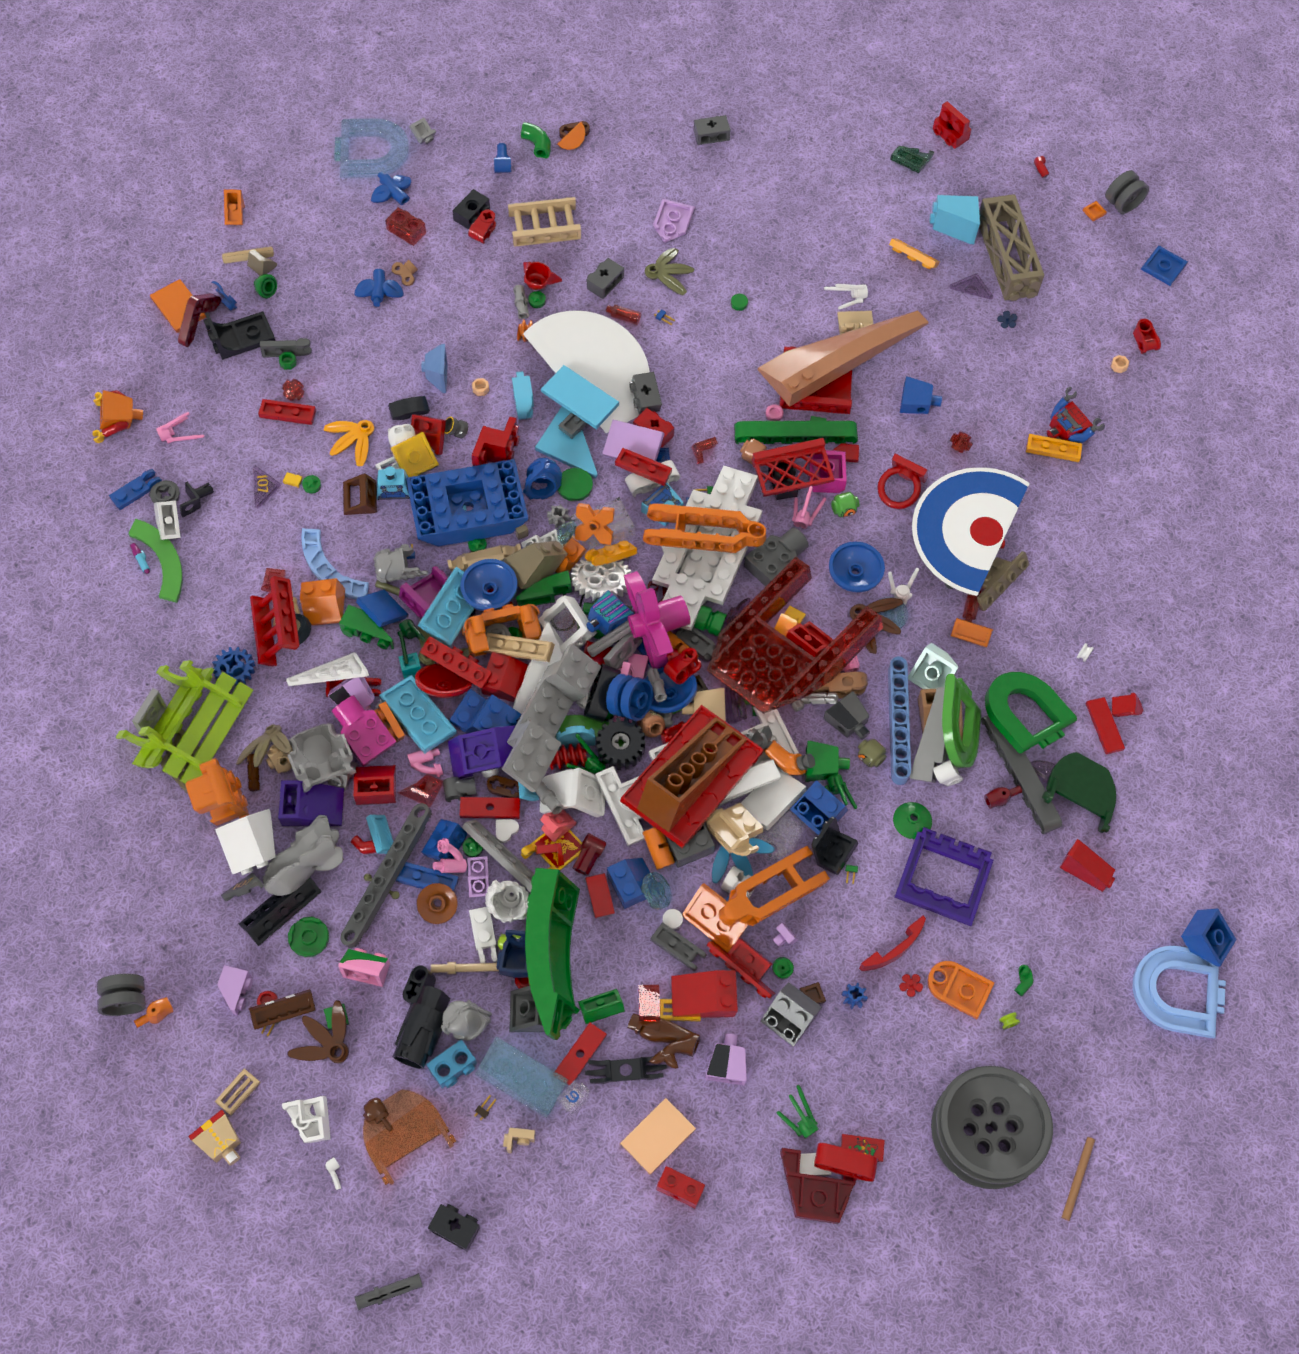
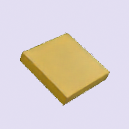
(414, 455)

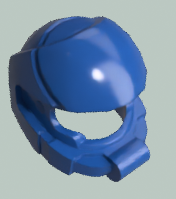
(538, 470)

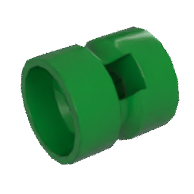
(710, 620)

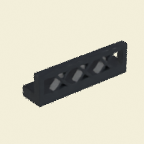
(281, 910)

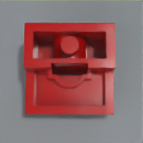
(952, 126)
(809, 638)

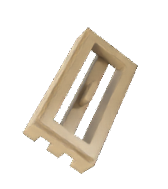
(244, 1096)

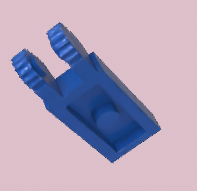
(134, 489)

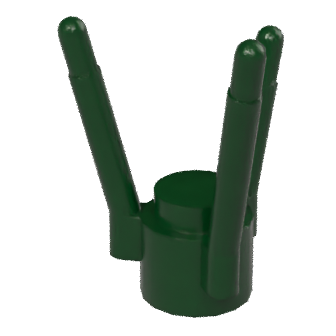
(408, 630)

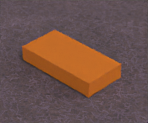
(971, 632)

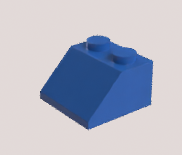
(627, 880)
(1209, 936)

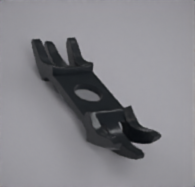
(613, 1074)

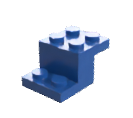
(478, 713)

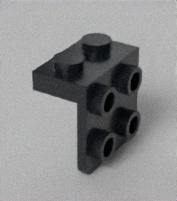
(832, 847)

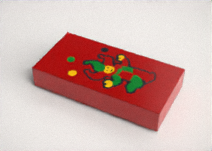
(864, 1145)

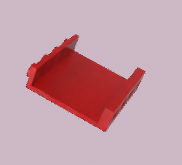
(830, 399)

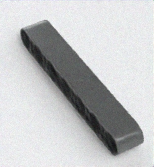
(1024, 776)

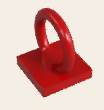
(908, 471)

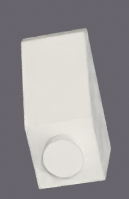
(167, 519)

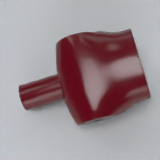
(1001, 796)

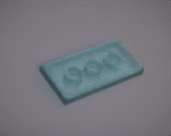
(521, 1077)

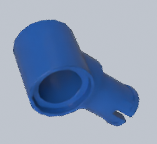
(502, 161)

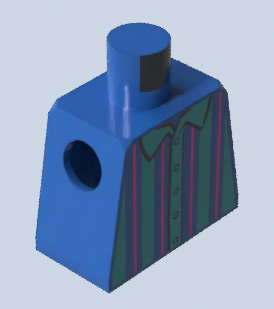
(607, 614)

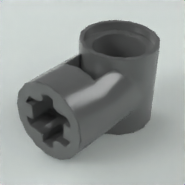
(456, 788)

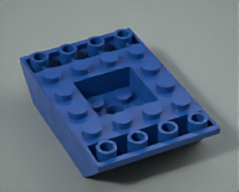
(488, 488)

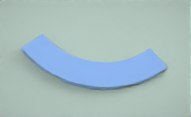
(323, 569)

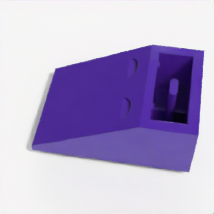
(303, 808)

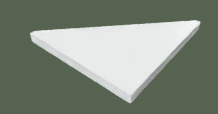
(339, 669)
(536, 670)

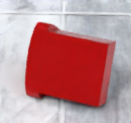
(1126, 705)
(551, 848)

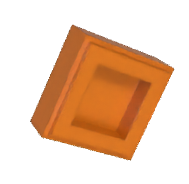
(1094, 211)

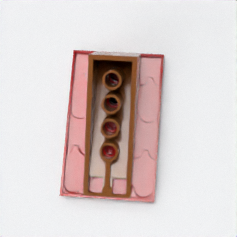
(691, 776)

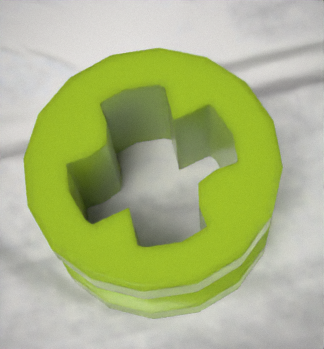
(1009, 1020)

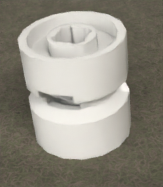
(733, 878)

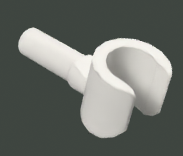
(331, 1166)

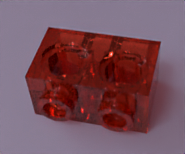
(406, 226)

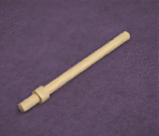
(452, 967)

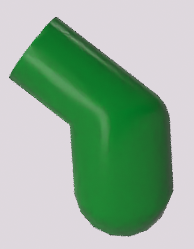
(1026, 980)

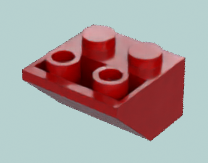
(375, 785)

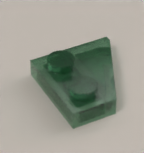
(911, 158)

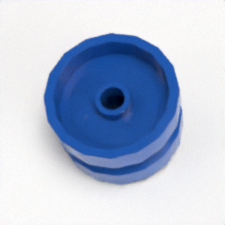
(629, 697)

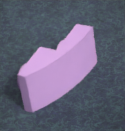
(478, 876)

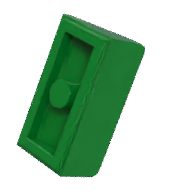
(601, 1006)

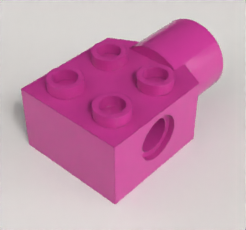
(363, 730)

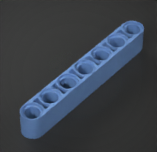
(896, 728)

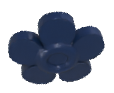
(1007, 319)

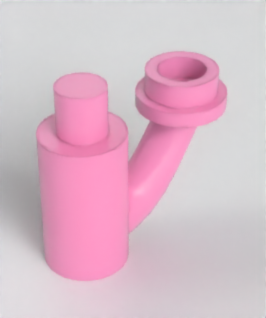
(418, 758)
(455, 865)

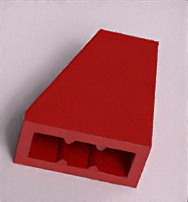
(1088, 866)

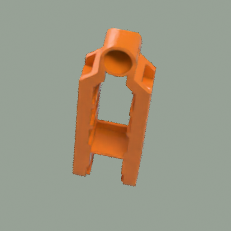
(681, 515)
(740, 908)

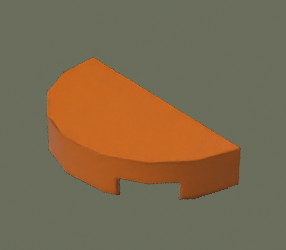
(573, 138)

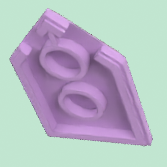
(672, 219)

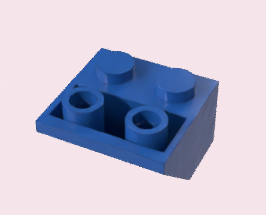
(817, 807)

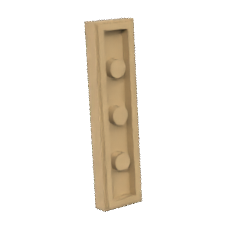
(520, 647)

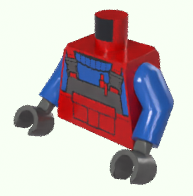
(1070, 422)

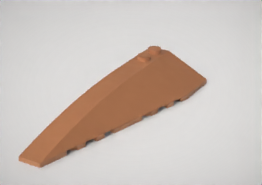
(813, 366)

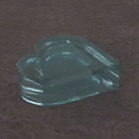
(566, 531)

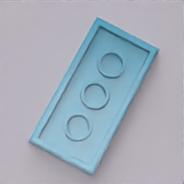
(580, 397)
(448, 611)
(418, 714)

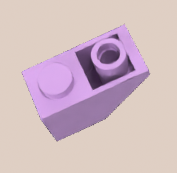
(232, 984)

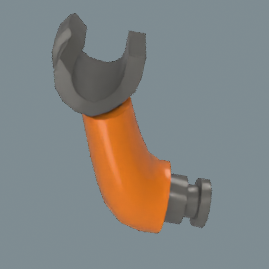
(788, 762)

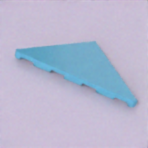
(564, 449)

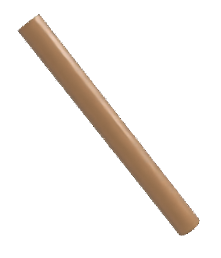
(1078, 1178)

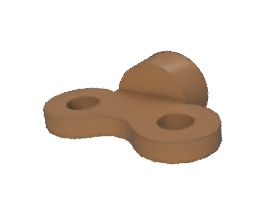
(405, 271)

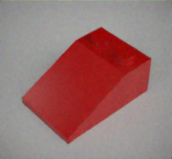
(505, 678)
(704, 994)

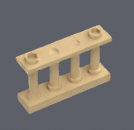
(544, 235)

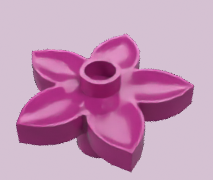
(654, 618)

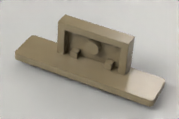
(1000, 577)

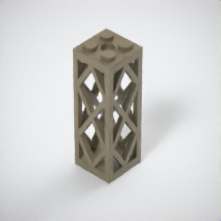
(1012, 285)

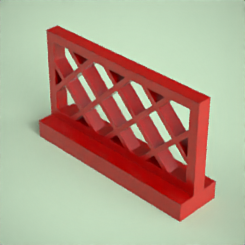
(788, 453)

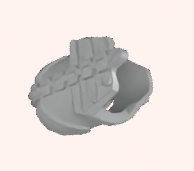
(394, 565)
(465, 1020)

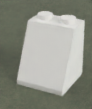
(248, 842)

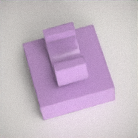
(785, 935)

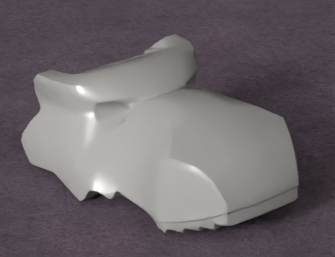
(319, 755)
(309, 852)

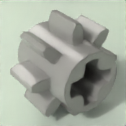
(558, 516)

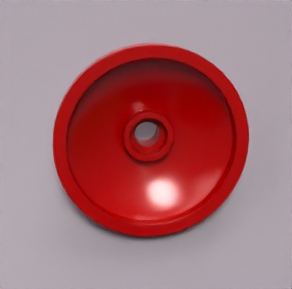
(441, 682)

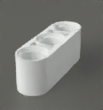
(639, 484)

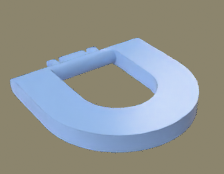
(1173, 1018)

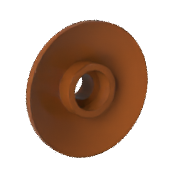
(431, 912)

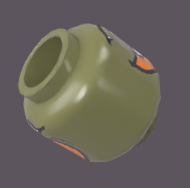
(871, 753)

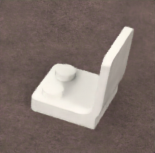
(576, 790)

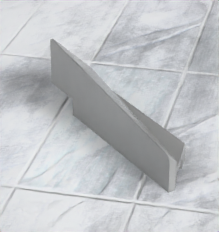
(932, 745)

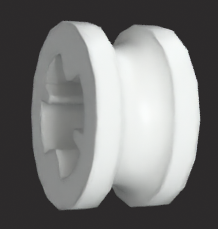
(1085, 652)

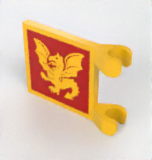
(570, 847)

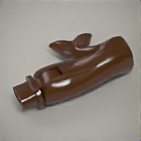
(664, 1031)

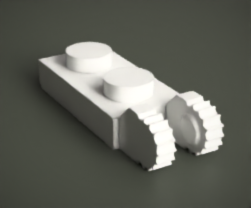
(483, 932)

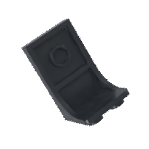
(239, 335)

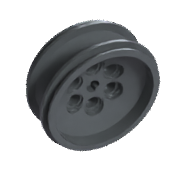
(1020, 1106)

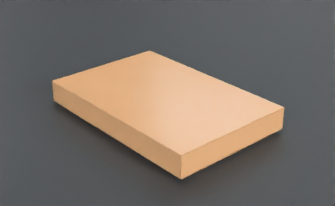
(657, 1136)

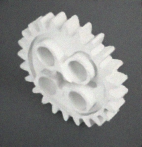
(598, 579)

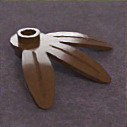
(880, 606)
(323, 1036)

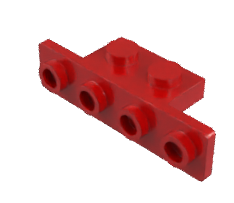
(454, 661)
(746, 962)

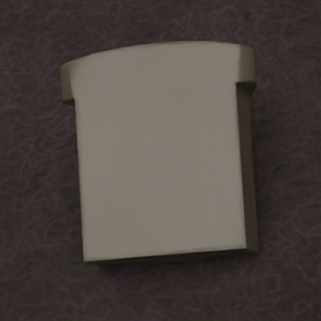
(259, 263)

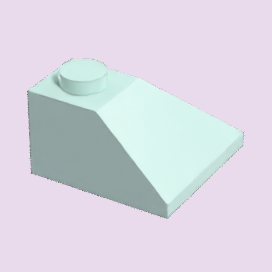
(932, 668)

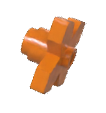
(594, 523)

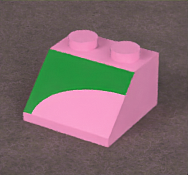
(364, 967)

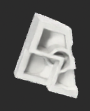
(311, 1127)

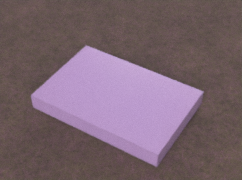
(634, 438)

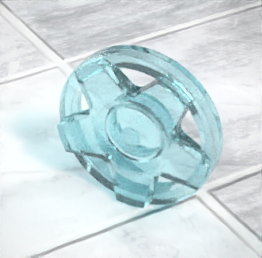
(655, 891)

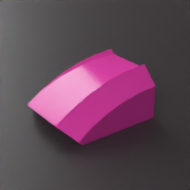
(838, 465)

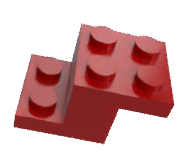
(495, 444)

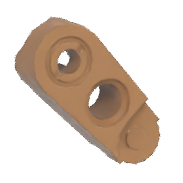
(846, 683)

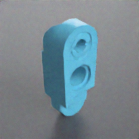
(523, 395)

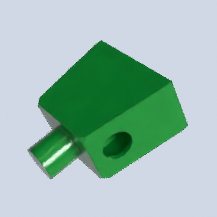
(826, 761)

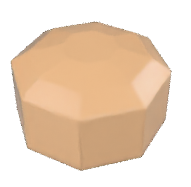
(1119, 364)
(480, 387)

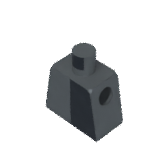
(848, 716)

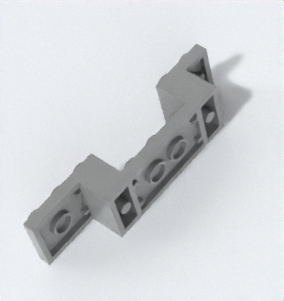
(536, 730)

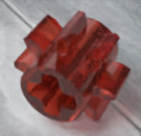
(293, 389)
(961, 442)

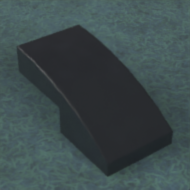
(406, 407)

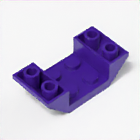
(479, 751)

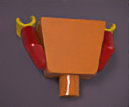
(115, 413)

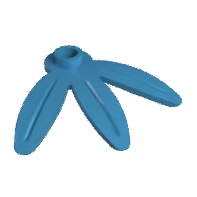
(741, 862)

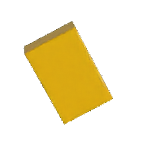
(292, 479)

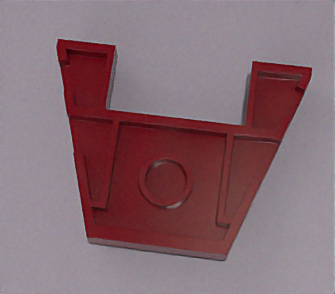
(812, 1195)

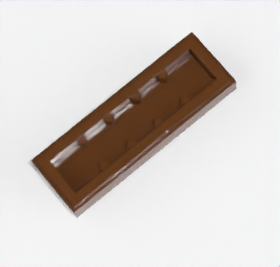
(282, 1009)

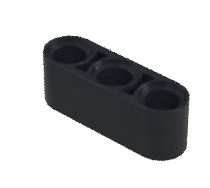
(596, 705)

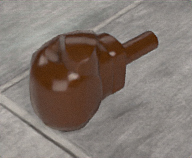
(377, 1112)

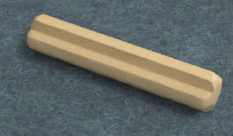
(238, 256)

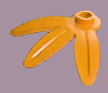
(355, 432)

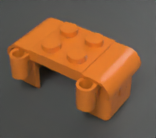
(475, 626)
(218, 793)

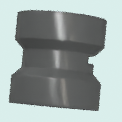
(456, 427)

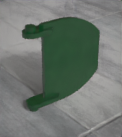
(1085, 785)

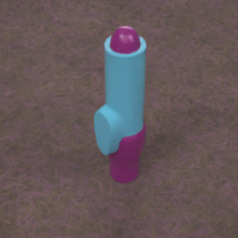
(140, 557)

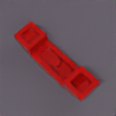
(877, 961)

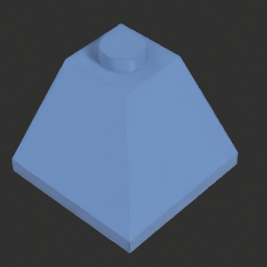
(436, 367)

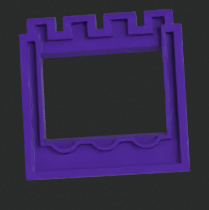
(935, 902)

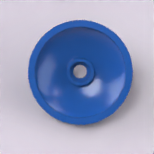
(859, 558)
(488, 575)
(677, 694)

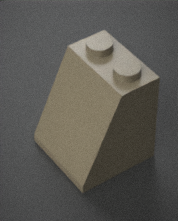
(536, 562)

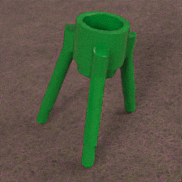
(592, 764)
(838, 786)
(808, 1124)

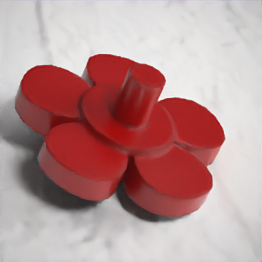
(911, 984)

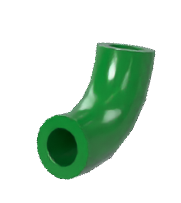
(538, 137)

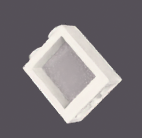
(567, 623)

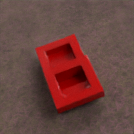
(599, 895)

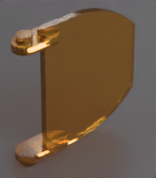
(413, 1124)

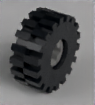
(609, 749)

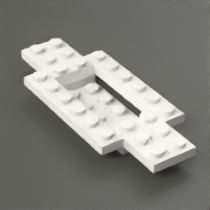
(708, 573)

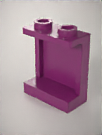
(422, 593)

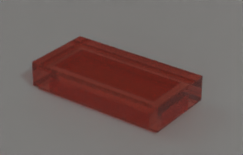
(649, 1003)

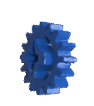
(228, 663)

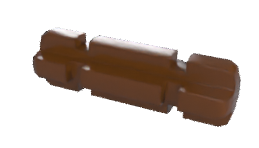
(253, 774)

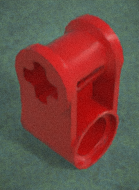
(483, 226)
(1146, 336)
(683, 667)

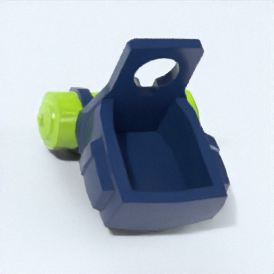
(512, 958)

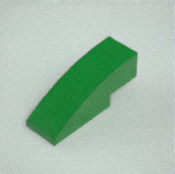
(545, 590)

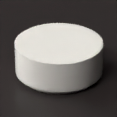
(673, 919)

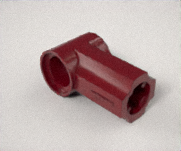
(590, 850)

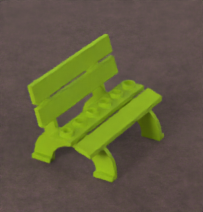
(180, 706)

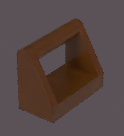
(368, 495)

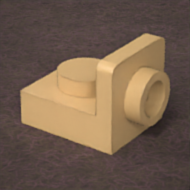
(522, 1136)

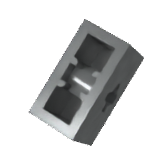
(711, 130)
(605, 278)
(645, 392)

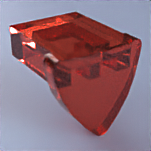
(701, 446)
(270, 572)

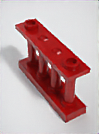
(285, 621)

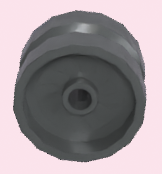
(1127, 192)
(121, 994)

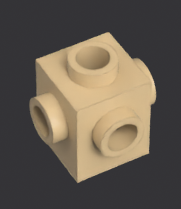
(278, 760)

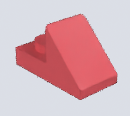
(557, 825)

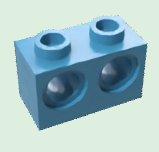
(448, 1060)

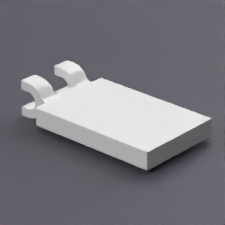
(774, 799)

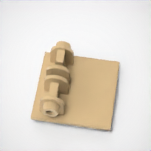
(853, 320)

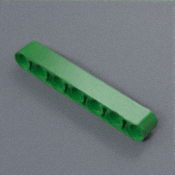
(795, 431)

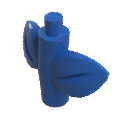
(391, 188)
(378, 288)

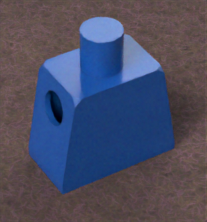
(918, 397)

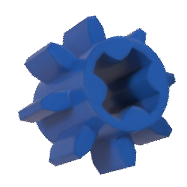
(849, 997)

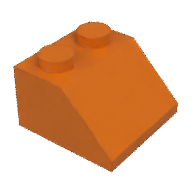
(322, 601)

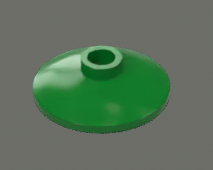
(908, 827)

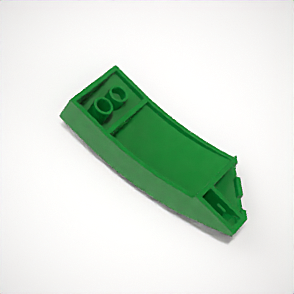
(548, 945)

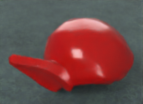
(539, 275)

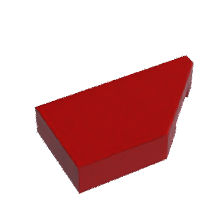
(851, 451)

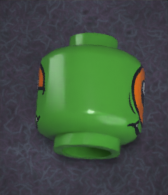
(845, 504)

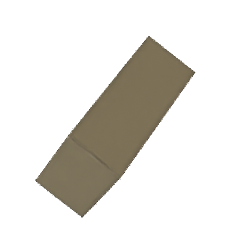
(521, 532)

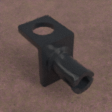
(195, 495)

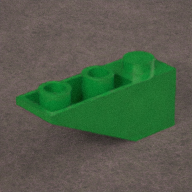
(357, 621)

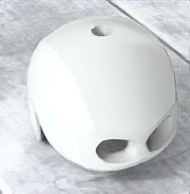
(400, 433)

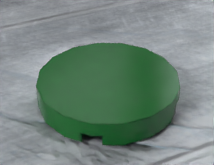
(575, 484)
(308, 937)

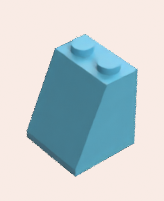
(956, 217)

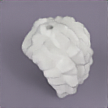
(503, 904)

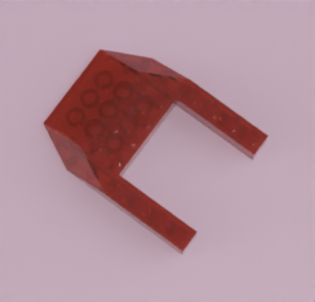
(770, 667)

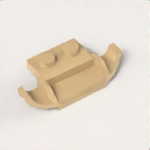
(466, 560)
(734, 829)

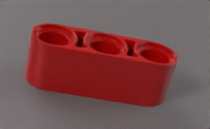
(846, 1162)

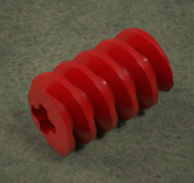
(569, 756)

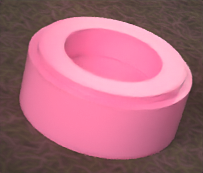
(774, 412)

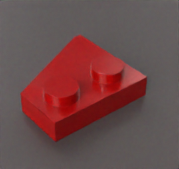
(433, 429)

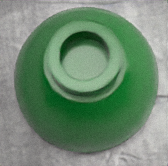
(265, 285)

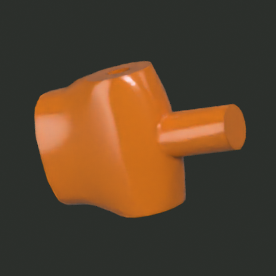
(155, 1012)

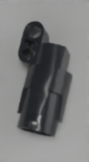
(423, 1020)

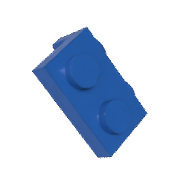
(444, 829)

